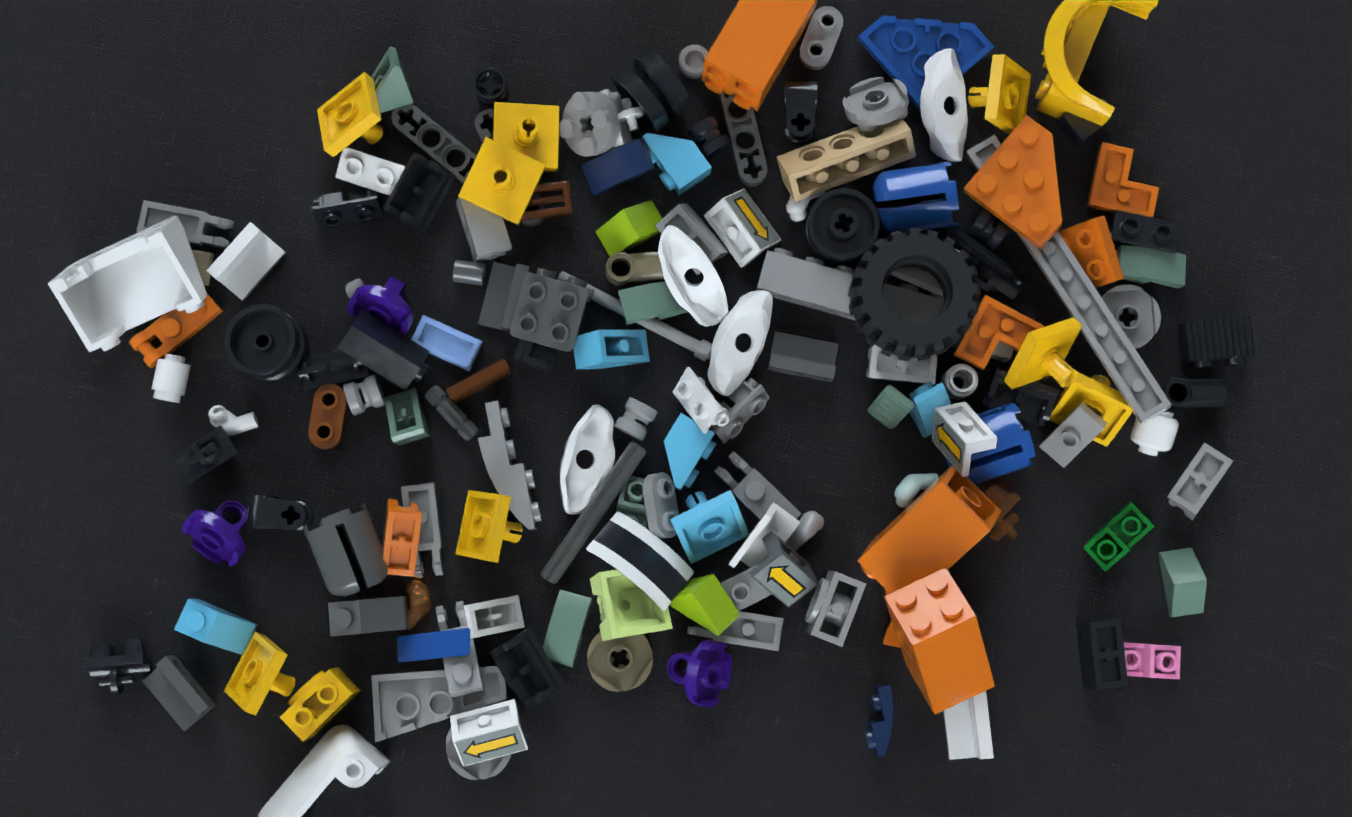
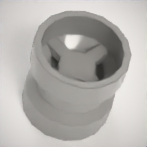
(371, 391)
(635, 411)

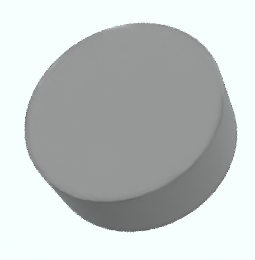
(692, 61)

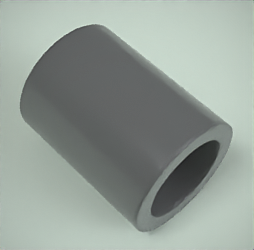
(469, 272)

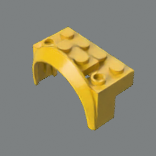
(1066, 50)

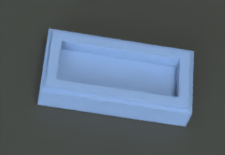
(447, 343)

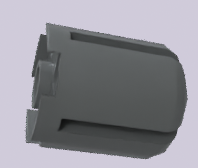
(332, 556)

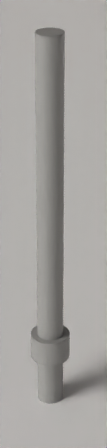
(701, 348)

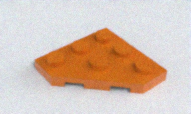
(1022, 183)

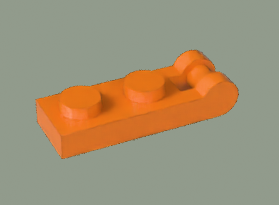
(173, 331)

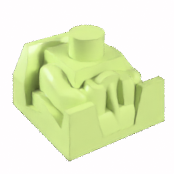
(626, 607)

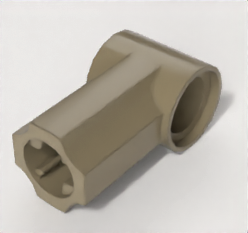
(642, 268)

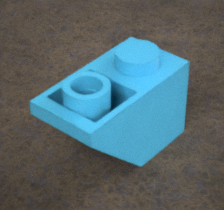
(678, 160)
(925, 401)
(684, 448)

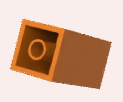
(755, 48)
(930, 532)
(940, 640)

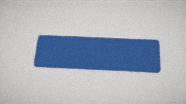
(433, 645)

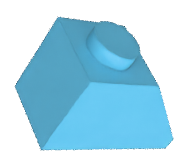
(611, 349)
(215, 626)

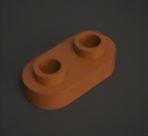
(330, 416)

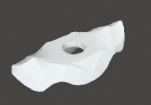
(943, 80)
(704, 300)
(727, 364)
(593, 434)

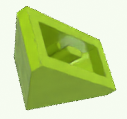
(629, 228)
(706, 604)

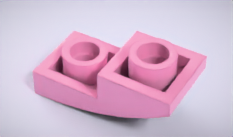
(1152, 660)

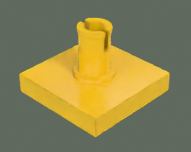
(1006, 95)
(350, 115)
(529, 130)
(502, 181)
(1044, 355)
(1100, 398)
(486, 526)
(258, 674)

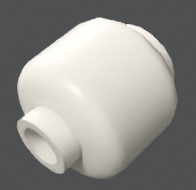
(1155, 434)

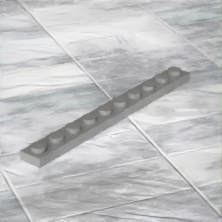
(1089, 309)

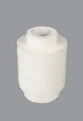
(966, 375)
(170, 378)

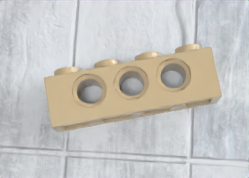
(844, 158)

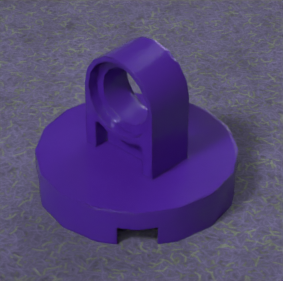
(384, 304)
(214, 535)
(706, 672)

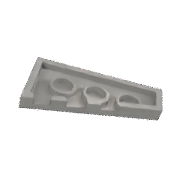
(423, 698)

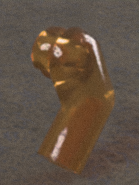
(419, 602)

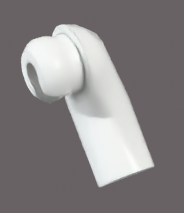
(797, 209)
(230, 422)

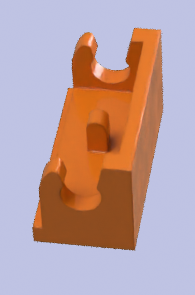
(401, 538)

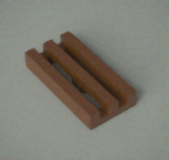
(553, 212)
(479, 381)

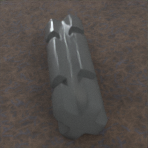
(451, 413)

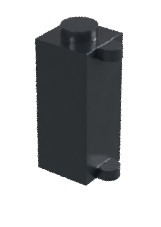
(384, 350)

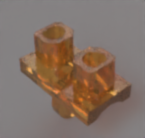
(1004, 502)

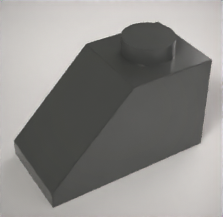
(368, 616)

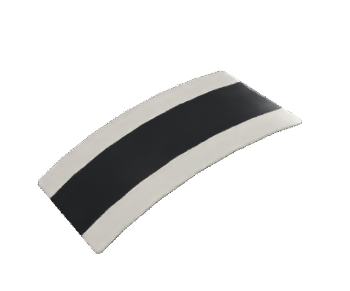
(642, 558)

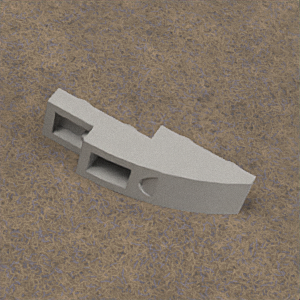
(508, 478)

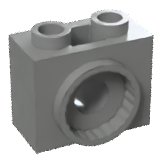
(833, 607)

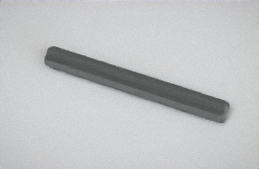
(593, 512)

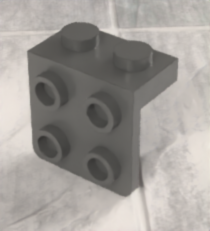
(550, 309)

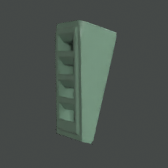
(890, 407)

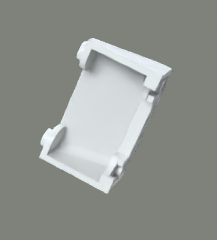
(130, 284)
(338, 754)

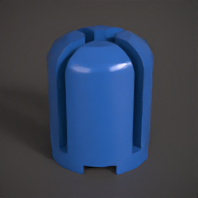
(915, 183)
(1012, 449)

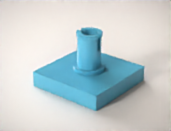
(709, 525)

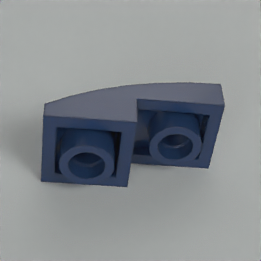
(617, 166)
(880, 730)

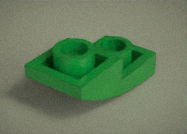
(1118, 536)

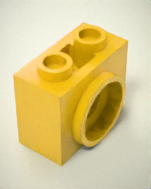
(318, 702)

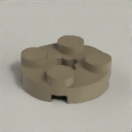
(624, 677)

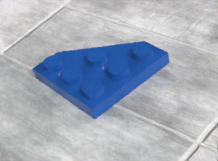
(906, 46)

